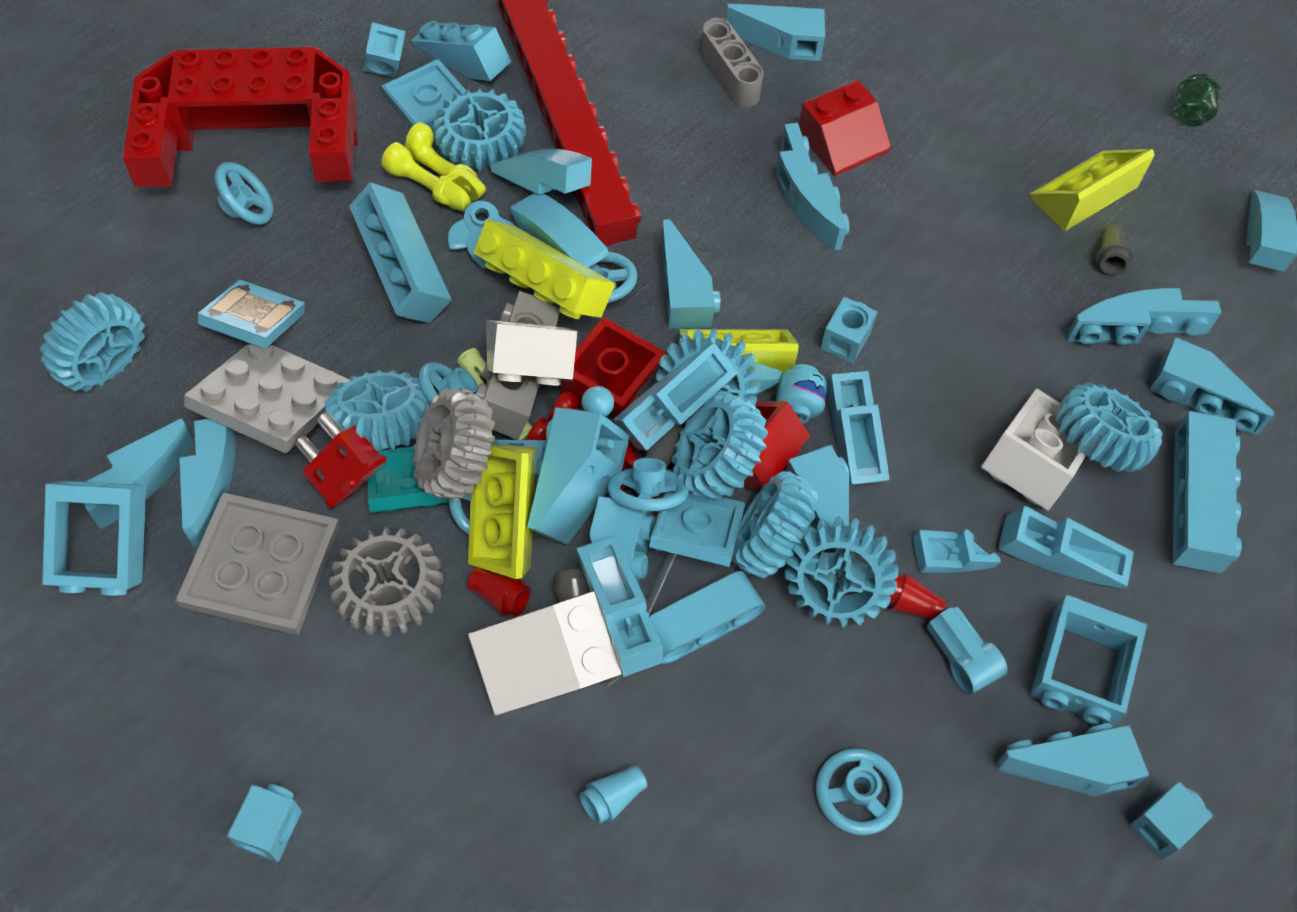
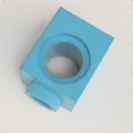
(384, 50)
(847, 341)
(1171, 820)
(265, 821)

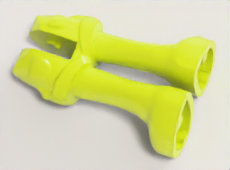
(457, 182)

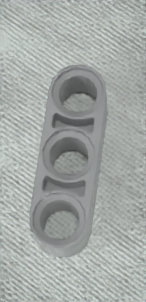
(731, 62)

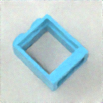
(130, 536)
(1105, 628)

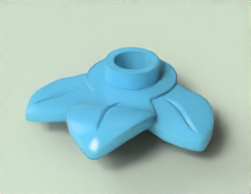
(467, 230)

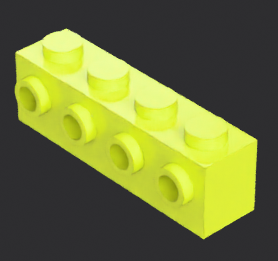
(544, 269)

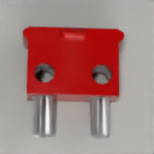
(342, 464)

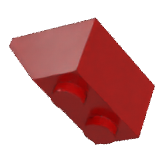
(844, 127)
(612, 360)
(783, 441)

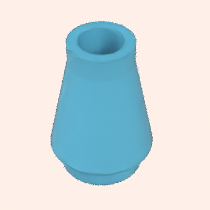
(611, 794)

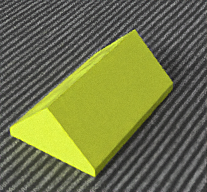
(1092, 185)
(770, 346)
(502, 512)

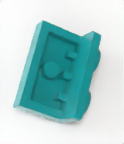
(395, 484)

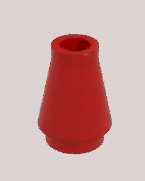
(500, 591)
(915, 598)

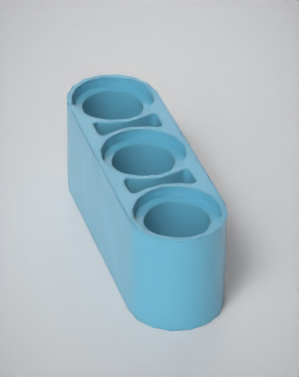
(706, 615)

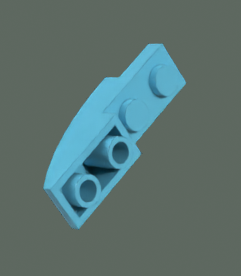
(808, 192)
(1132, 314)

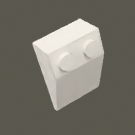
(1035, 453)
(544, 653)

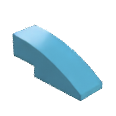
(546, 170)
(558, 228)
(1271, 231)
(675, 397)
(857, 427)
(143, 462)
(205, 476)
(1065, 548)
(621, 605)

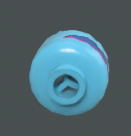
(803, 390)

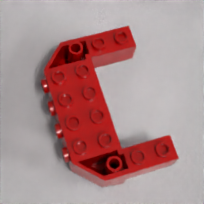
(240, 92)

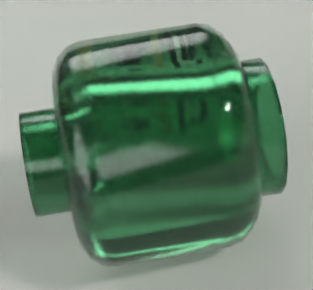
(1197, 100)

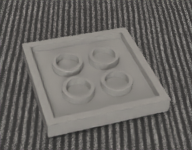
(265, 395)
(259, 563)

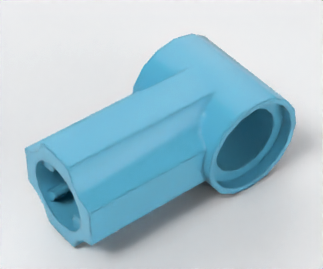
(972, 660)

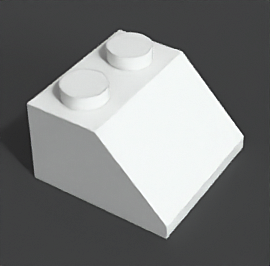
(530, 351)

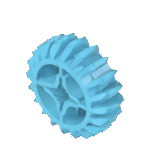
(479, 129)
(92, 341)
(742, 384)
(380, 406)
(1109, 427)
(720, 446)
(774, 524)
(833, 603)

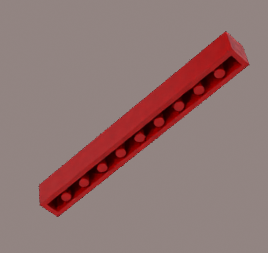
(571, 117)

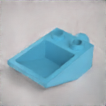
(577, 466)

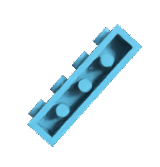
(399, 253)
(1206, 493)

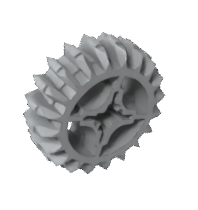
(453, 443)
(397, 555)

